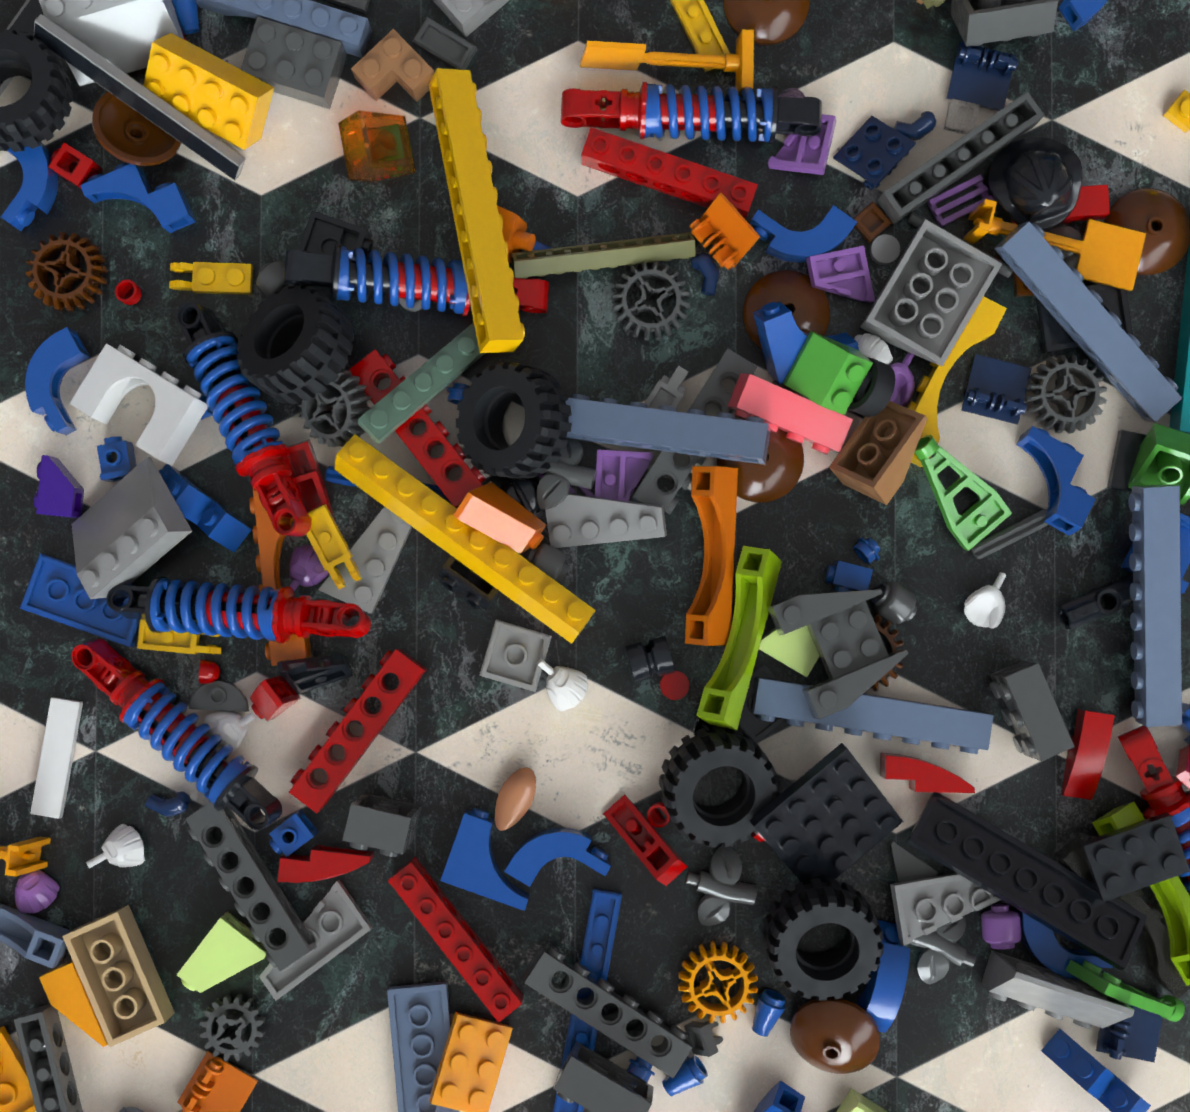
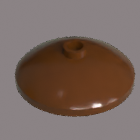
(770, 19)
(117, 123)
(1162, 247)
(791, 289)
(774, 479)
(835, 1035)

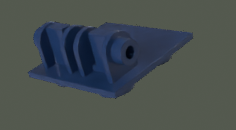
(981, 76)
(874, 151)
(996, 389)
(1132, 1037)

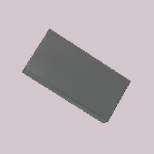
(444, 45)

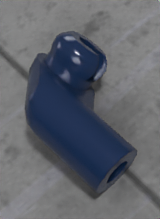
(918, 128)
(709, 270)
(169, 807)

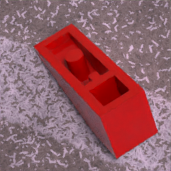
(273, 698)
(645, 841)

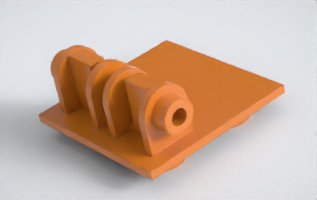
(725, 231)
(216, 1087)

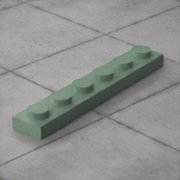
(421, 386)

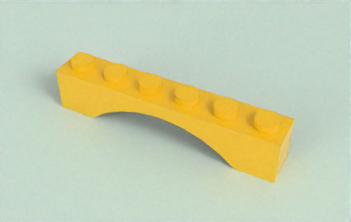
(979, 328)

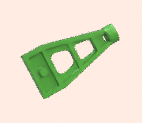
(978, 519)
(1110, 985)

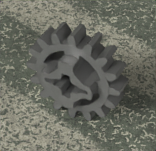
(228, 1017)

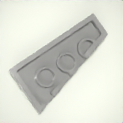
(601, 520)
(375, 558)
(933, 902)
(333, 927)

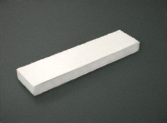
(56, 757)

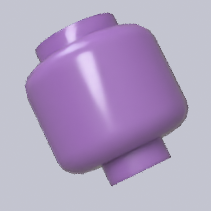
(1001, 926)

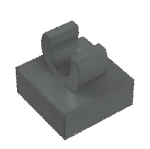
(702, 1038)

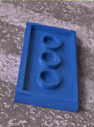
(60, 596)

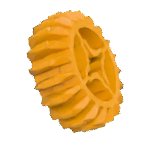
(727, 976)

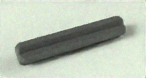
(1009, 535)

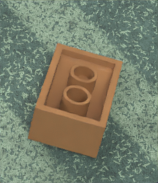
(880, 452)

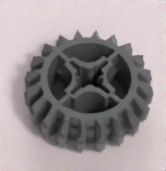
(662, 294)
(1066, 405)
(336, 411)

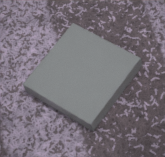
(514, 655)

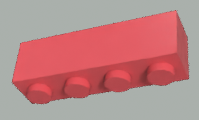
(789, 413)

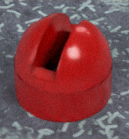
(128, 292)
(208, 672)
(655, 817)

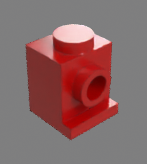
(66, 158)

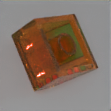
(376, 146)

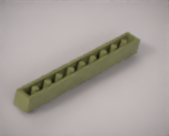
(603, 255)

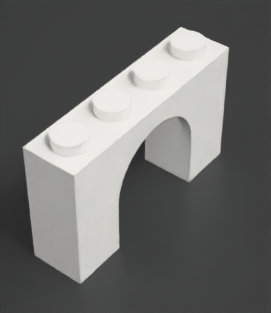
(175, 410)

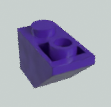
(58, 490)

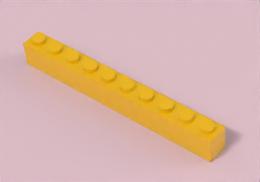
(476, 212)
(480, 553)

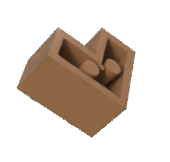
(393, 62)

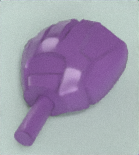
(904, 381)
(306, 567)
(35, 892)

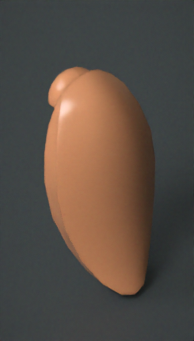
(515, 798)

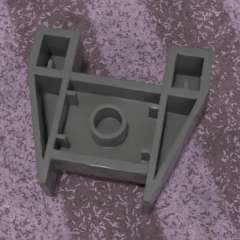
(845, 642)

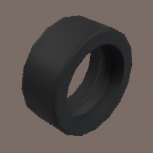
(879, 392)

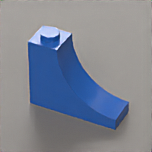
(783, 339)
(473, 864)

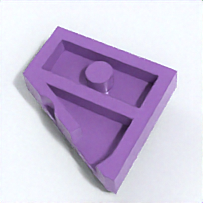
(806, 153)
(842, 274)
(620, 473)

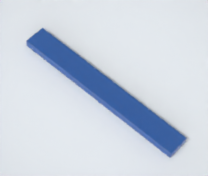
(596, 958)

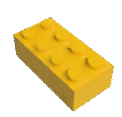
(208, 90)

